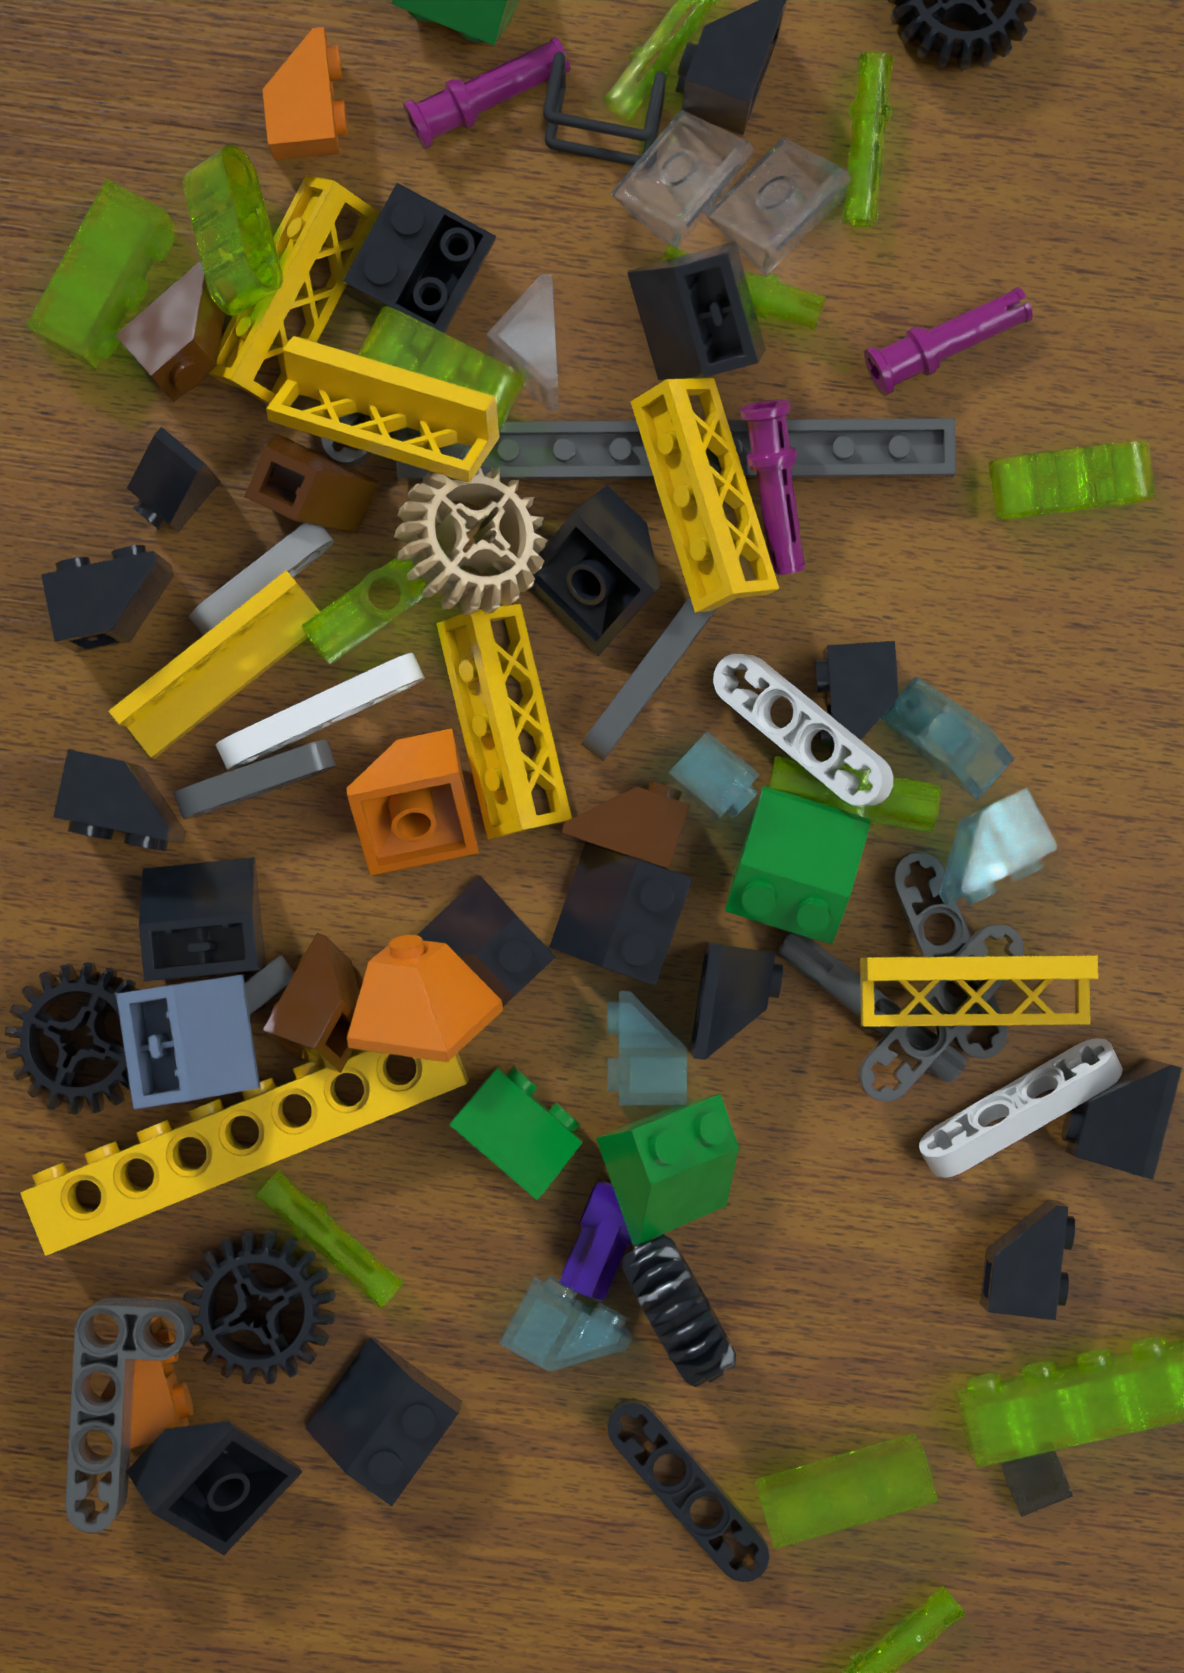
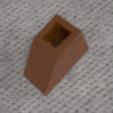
(310, 486)
(317, 1007)

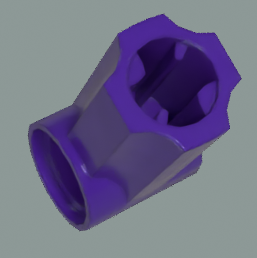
(598, 1245)

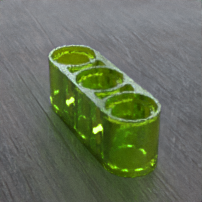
(232, 230)
(424, 350)
(1072, 480)

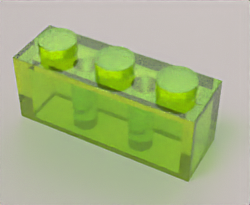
(102, 274)
(846, 1490)

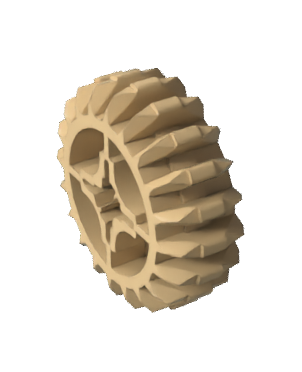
(506, 559)

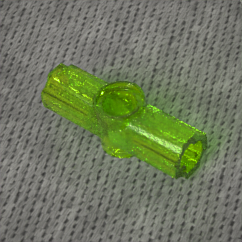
(355, 619)
(908, 806)

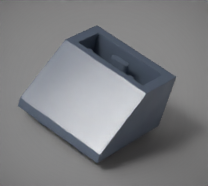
(188, 1041)

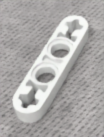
(320, 711)
(805, 724)
(1074, 1075)

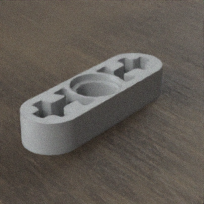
(290, 554)

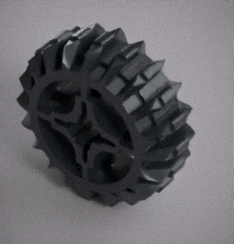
(985, 32)
(70, 1059)
(679, 1311)
(270, 1329)

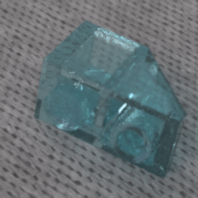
(948, 737)
(715, 778)
(995, 843)
(650, 1057)
(560, 1331)

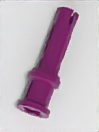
(463, 102)
(925, 348)
(772, 461)

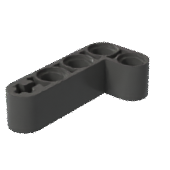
(114, 1413)

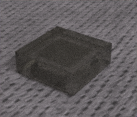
(1035, 1481)

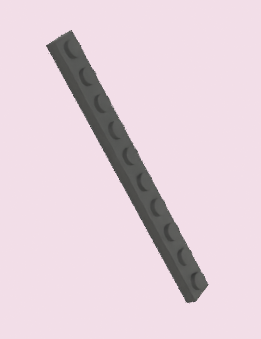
(617, 451)

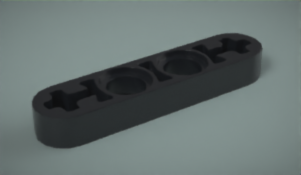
(684, 1492)

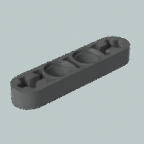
(645, 680)
(960, 937)
(945, 1034)

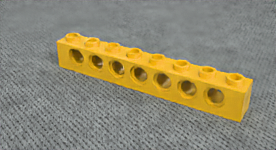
(64, 1221)

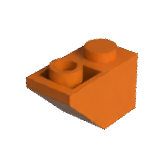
(301, 101)
(157, 1396)

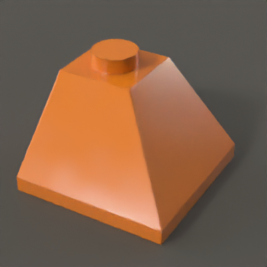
(413, 805)
(420, 1002)

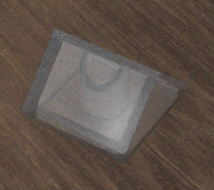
(682, 176)
(779, 203)
(528, 341)

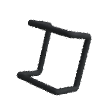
(553, 115)

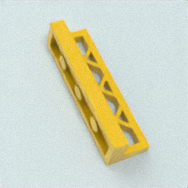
(298, 244)
(393, 401)
(695, 493)
(216, 666)
(494, 721)
(977, 968)

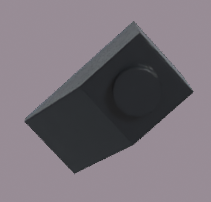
(170, 482)

